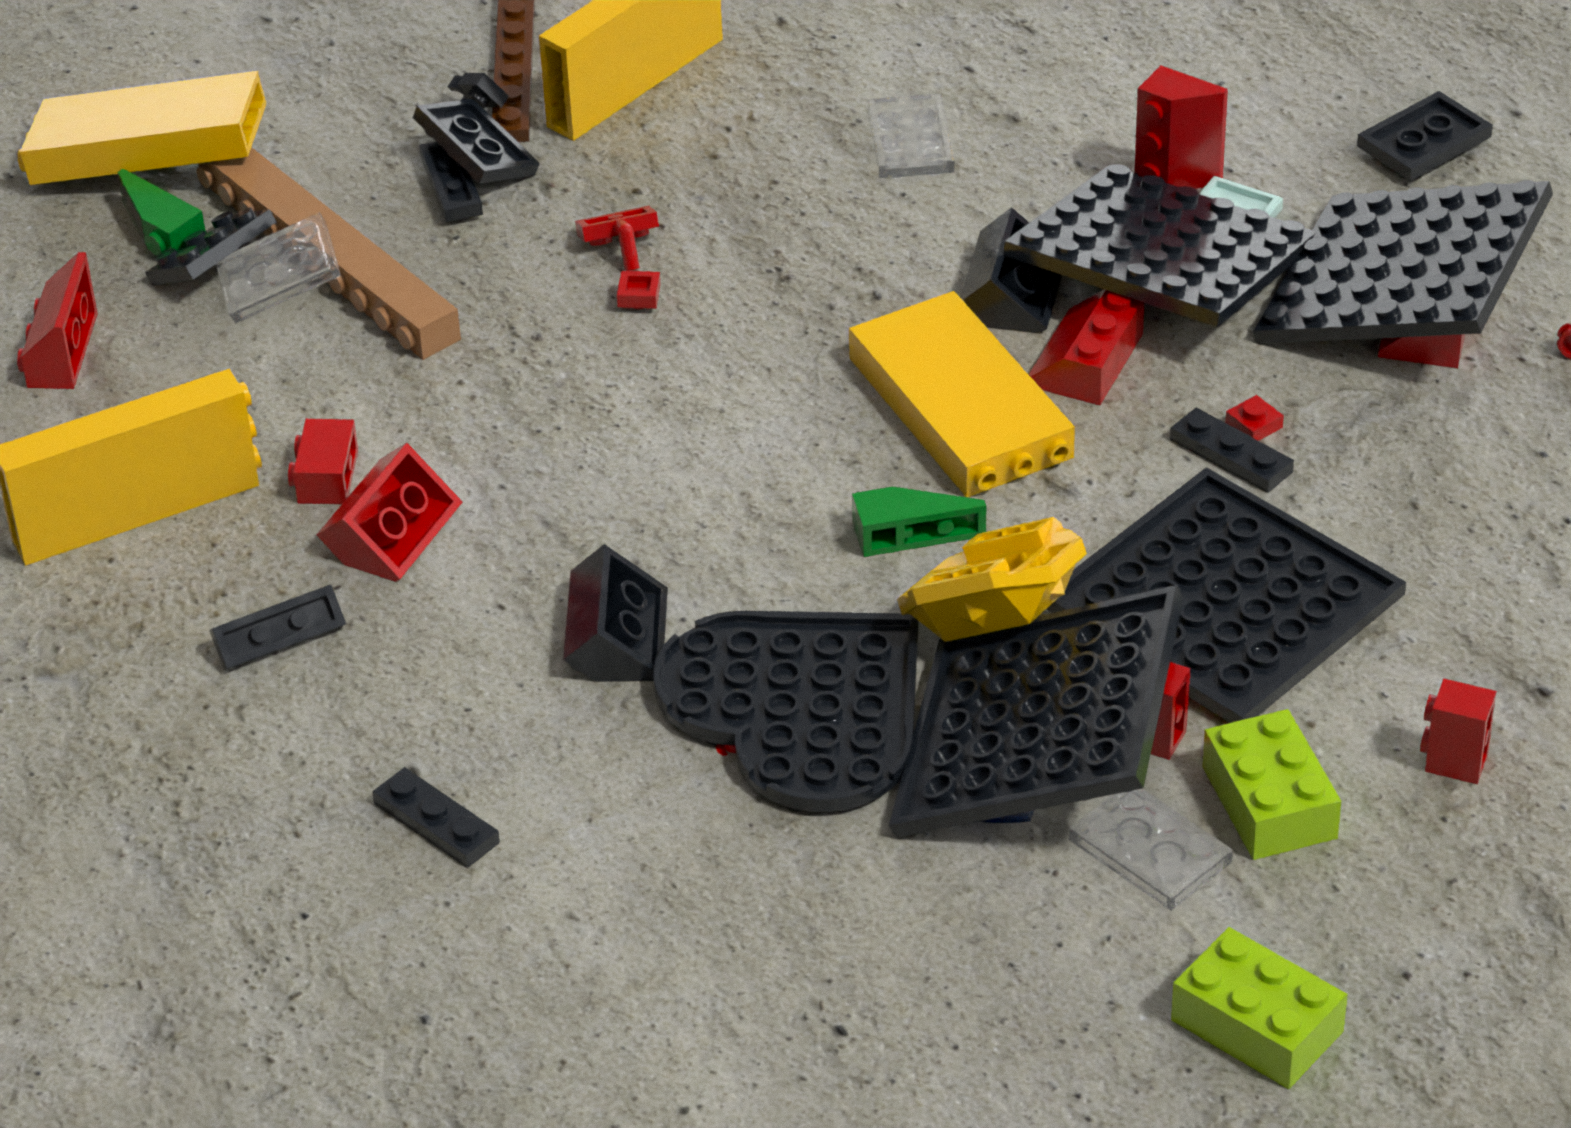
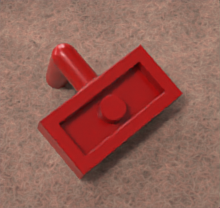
(625, 224)

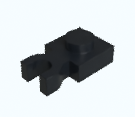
(480, 88)

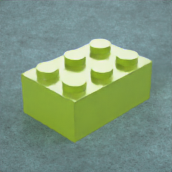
(1271, 784)
(1258, 1007)

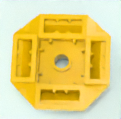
(996, 581)

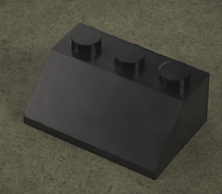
(1006, 290)
(614, 619)

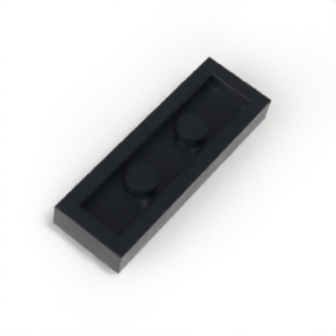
(450, 183)
(1231, 450)
(277, 627)
(436, 817)

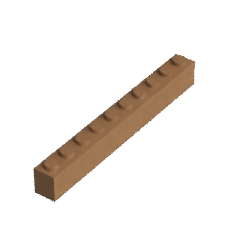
(368, 274)

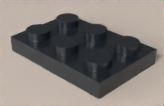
(1424, 135)
(475, 140)
(209, 247)

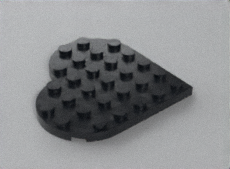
(804, 698)

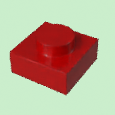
(638, 289)
(1255, 418)

